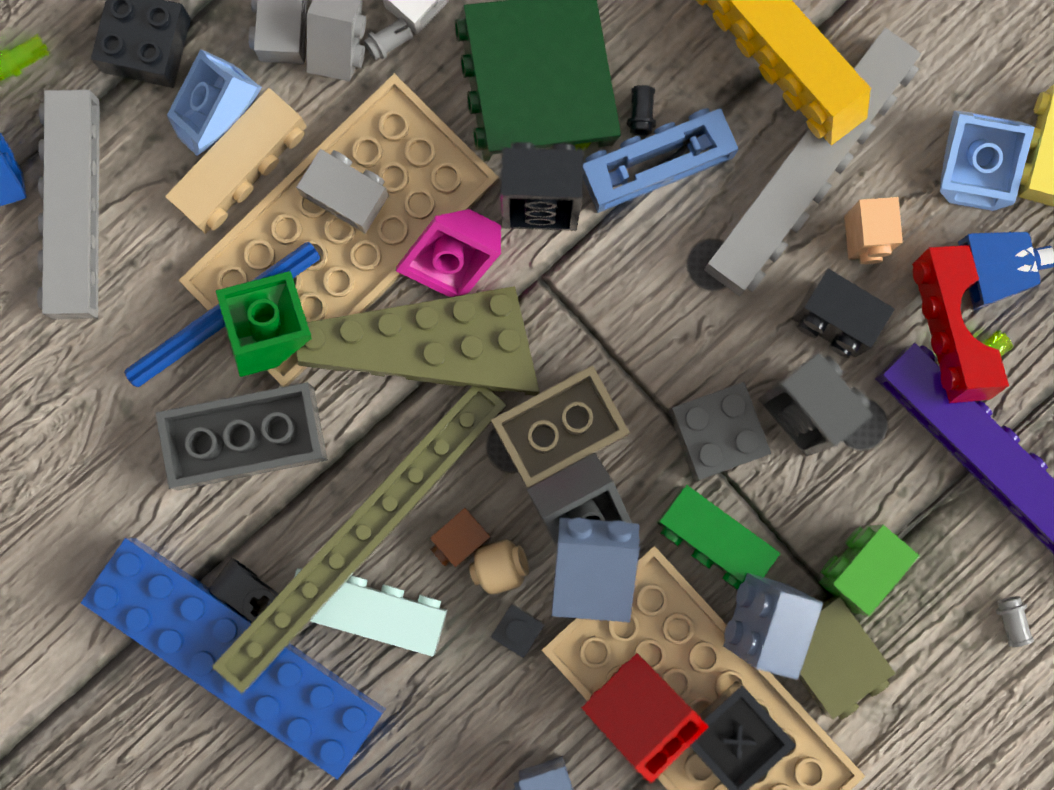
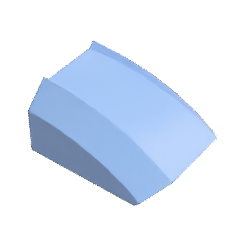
(210, 101)
(984, 160)

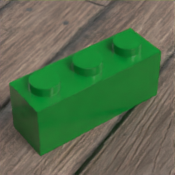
(715, 537)

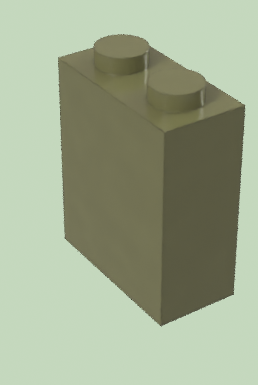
(842, 662)

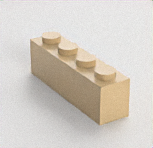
(237, 161)

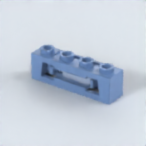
(713, 136)

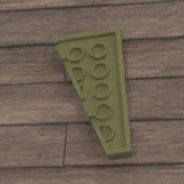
(441, 341)

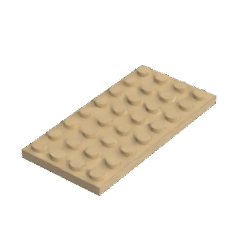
(425, 176)
(685, 646)

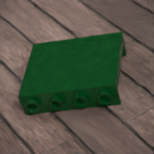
(537, 74)

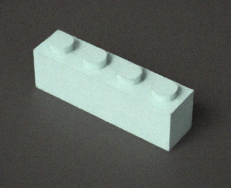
(384, 615)

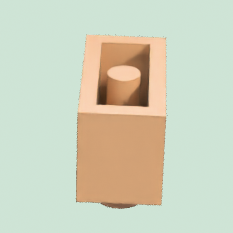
(873, 229)

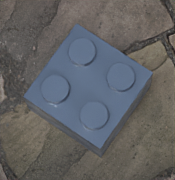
(772, 625)

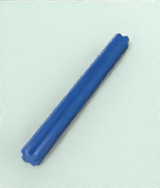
(209, 323)

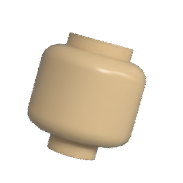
(499, 567)

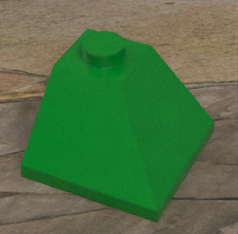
(263, 322)

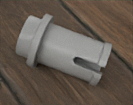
(387, 39)
(1015, 621)

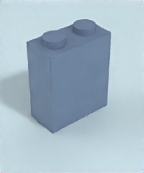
(595, 569)

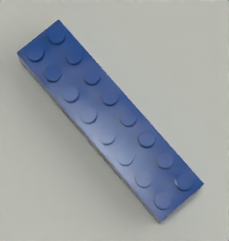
(191, 631)

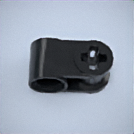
(241, 589)

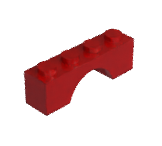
(966, 365)

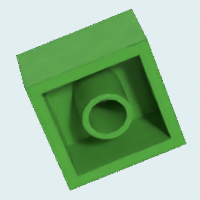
(867, 568)

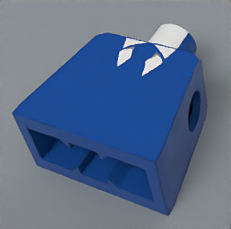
(1005, 265)

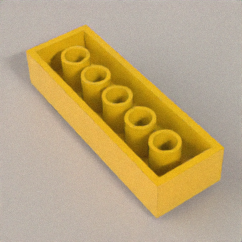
(798, 61)

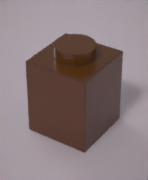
(458, 539)

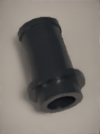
(642, 110)

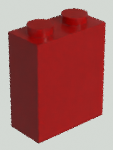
(644, 718)

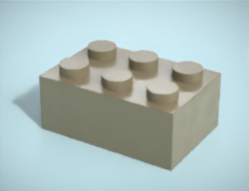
(560, 427)

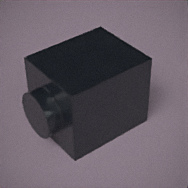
(517, 630)

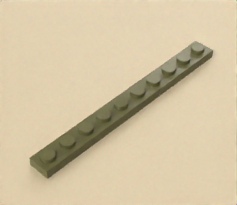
(358, 538)

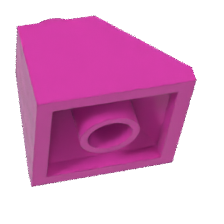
(453, 252)

